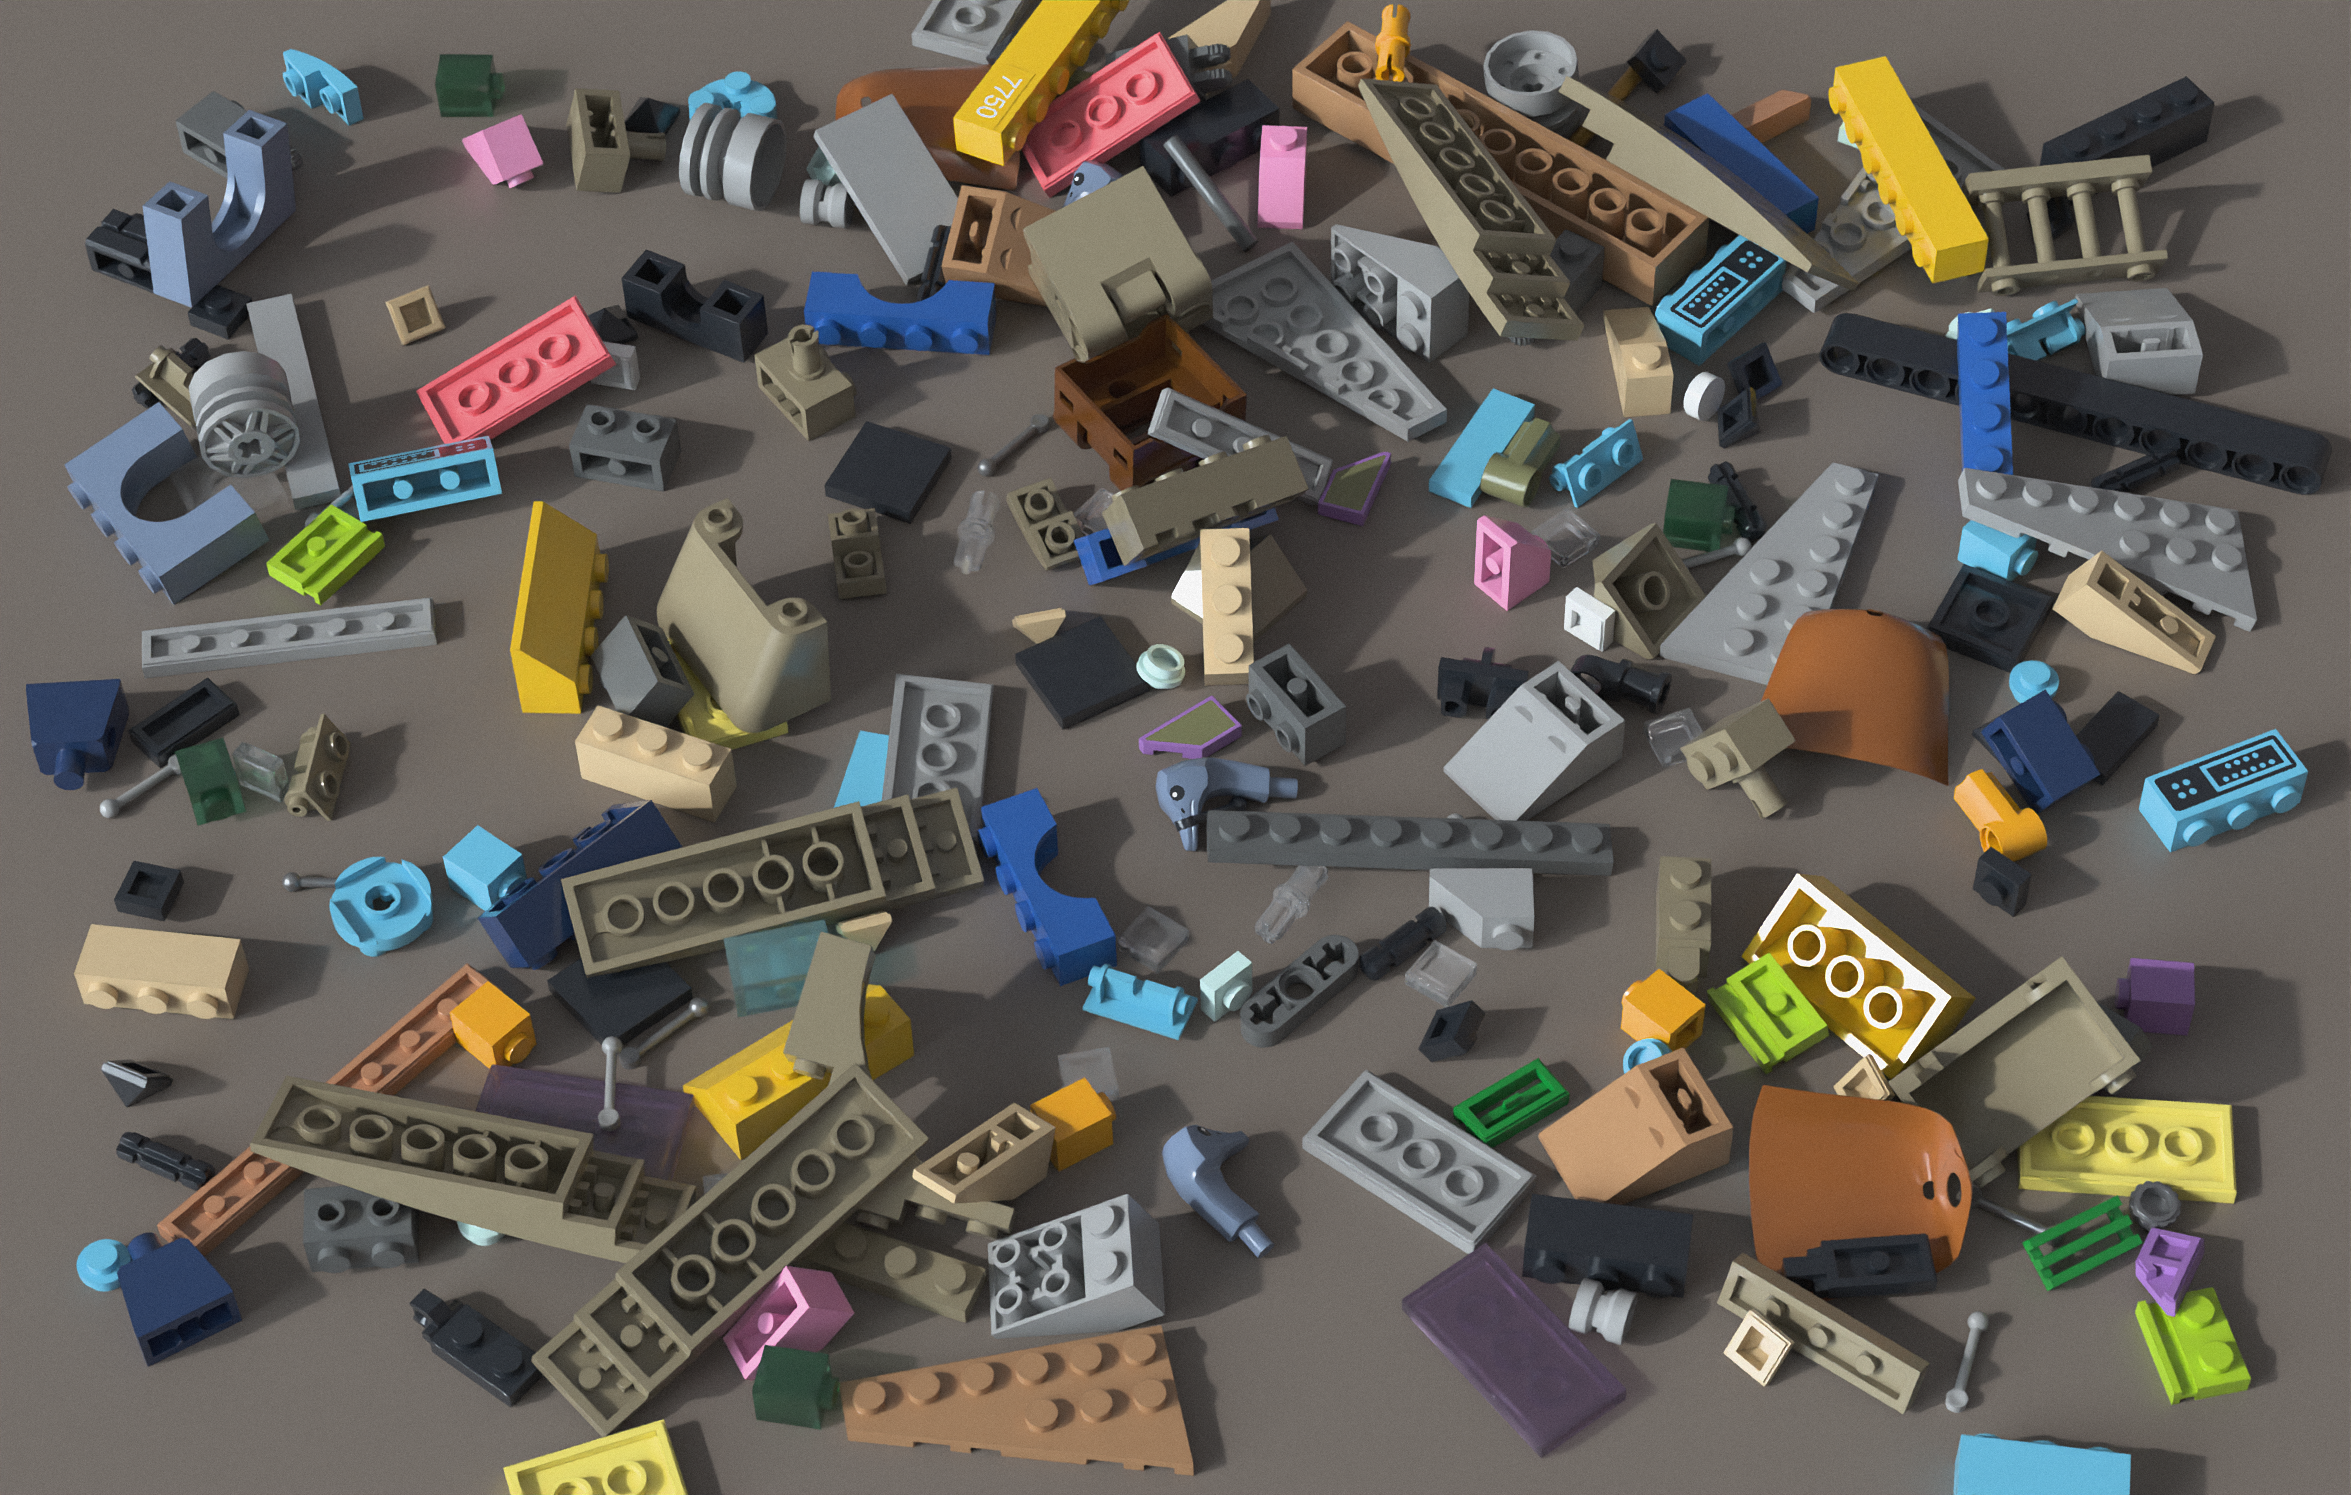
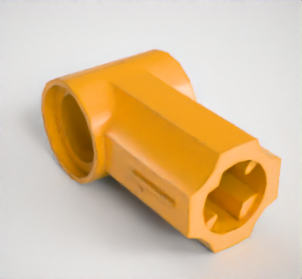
(1998, 817)

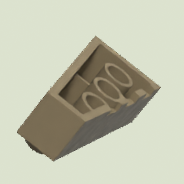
(1205, 497)

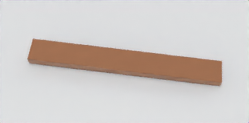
(381, 1068)

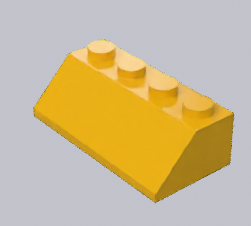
(557, 613)
(1860, 974)
(760, 1092)

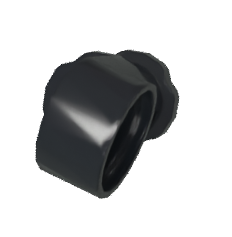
(1624, 681)

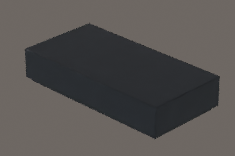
(184, 722)
(2117, 733)

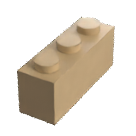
(1226, 605)
(656, 763)
(161, 971)

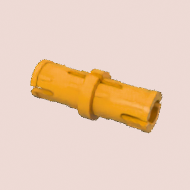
(1393, 43)

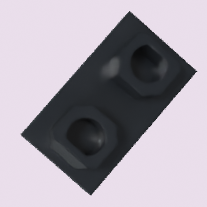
(1476, 684)

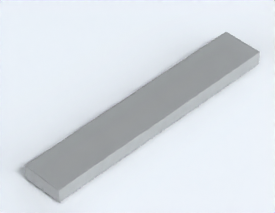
(280, 338)
(288, 637)

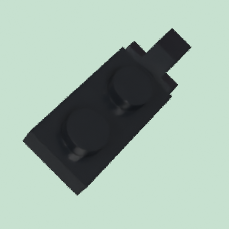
(1865, 1267)
(476, 1347)

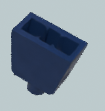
(76, 727)
(173, 1296)

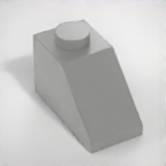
(1486, 904)

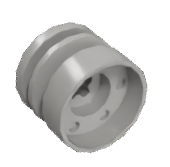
(1527, 75)
(732, 156)
(244, 414)

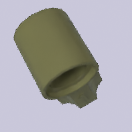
(1519, 469)

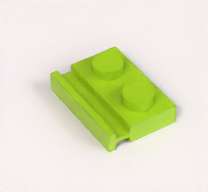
(325, 554)
(1768, 1013)
(2194, 1348)

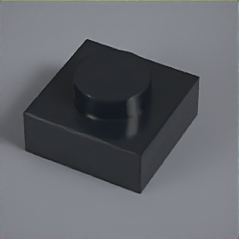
(1656, 61)
(220, 312)
(2001, 882)
(149, 891)
(1452, 1031)

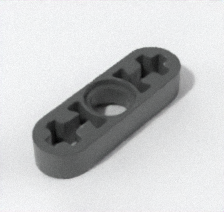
(1294, 1011)

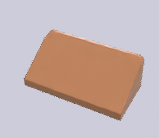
(1775, 114)

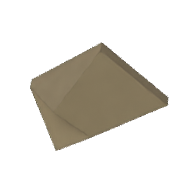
(1273, 585)
(1646, 589)

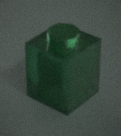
(468, 85)
(1697, 515)
(210, 781)
(794, 1387)

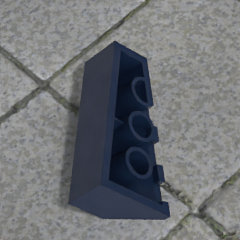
(535, 913)

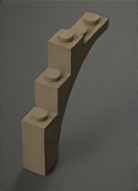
(830, 1039)

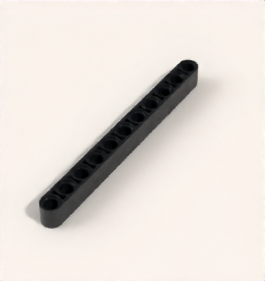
(2087, 406)

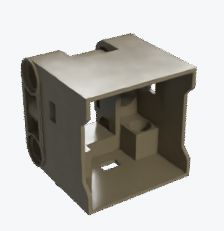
(1121, 251)

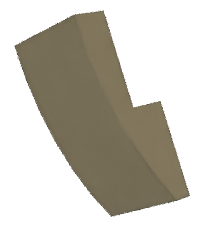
(1045, 523)
(856, 553)

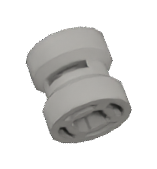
(826, 204)
(1609, 1312)

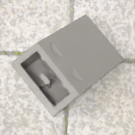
(1401, 288)
(2142, 339)
(1538, 746)
(1078, 1273)

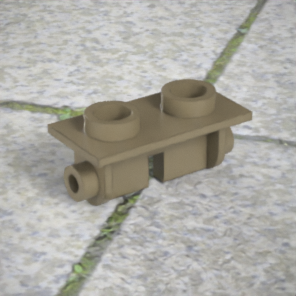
(170, 381)
(323, 761)

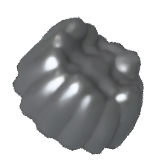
(2154, 1205)

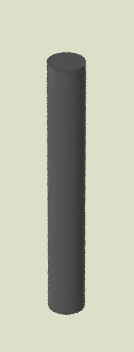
(1211, 193)

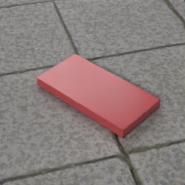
(1108, 113)
(517, 375)

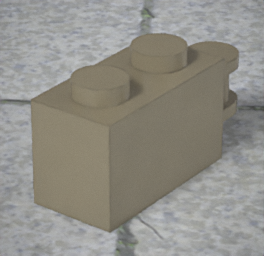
(1683, 919)

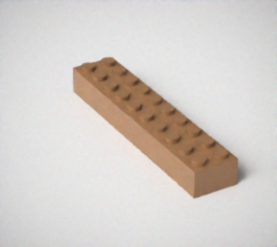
(1644, 231)

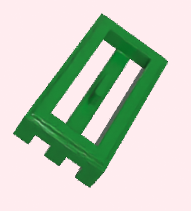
(1516, 1111)
(2119, 1225)

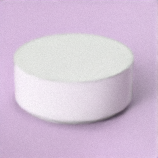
(1704, 396)

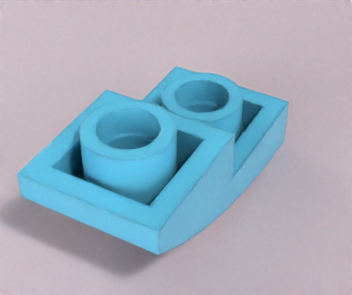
(322, 83)

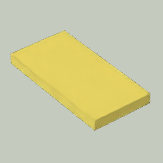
(2124, 1142)

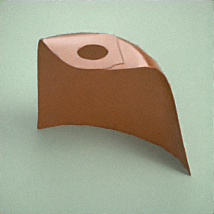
(930, 102)
(1865, 690)
(1850, 1172)

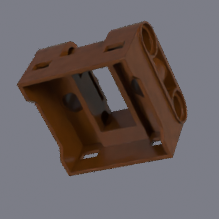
(1120, 391)

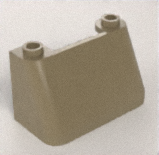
(749, 656)
(2019, 1067)

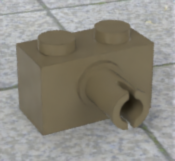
(600, 141)
(805, 383)
(1737, 752)

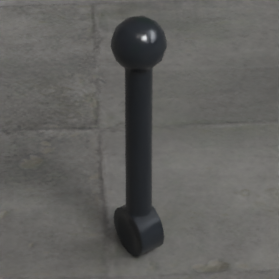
(1237, 803)

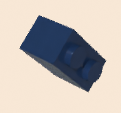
(2040, 752)

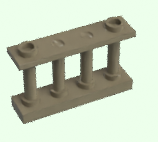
(2079, 183)

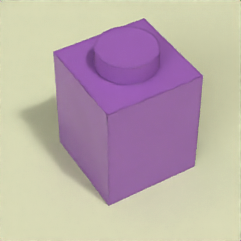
(2157, 995)

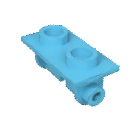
(2049, 324)
(1599, 463)
(1138, 1002)

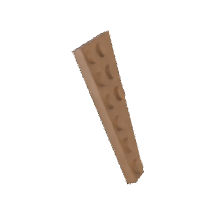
(1046, 1403)

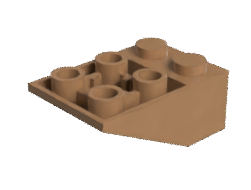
(990, 243)
(1641, 1133)

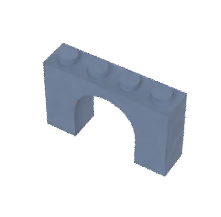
(192, 253)
(173, 553)

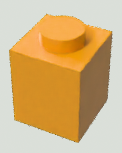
(1662, 1011)
(493, 1027)
(1081, 1122)

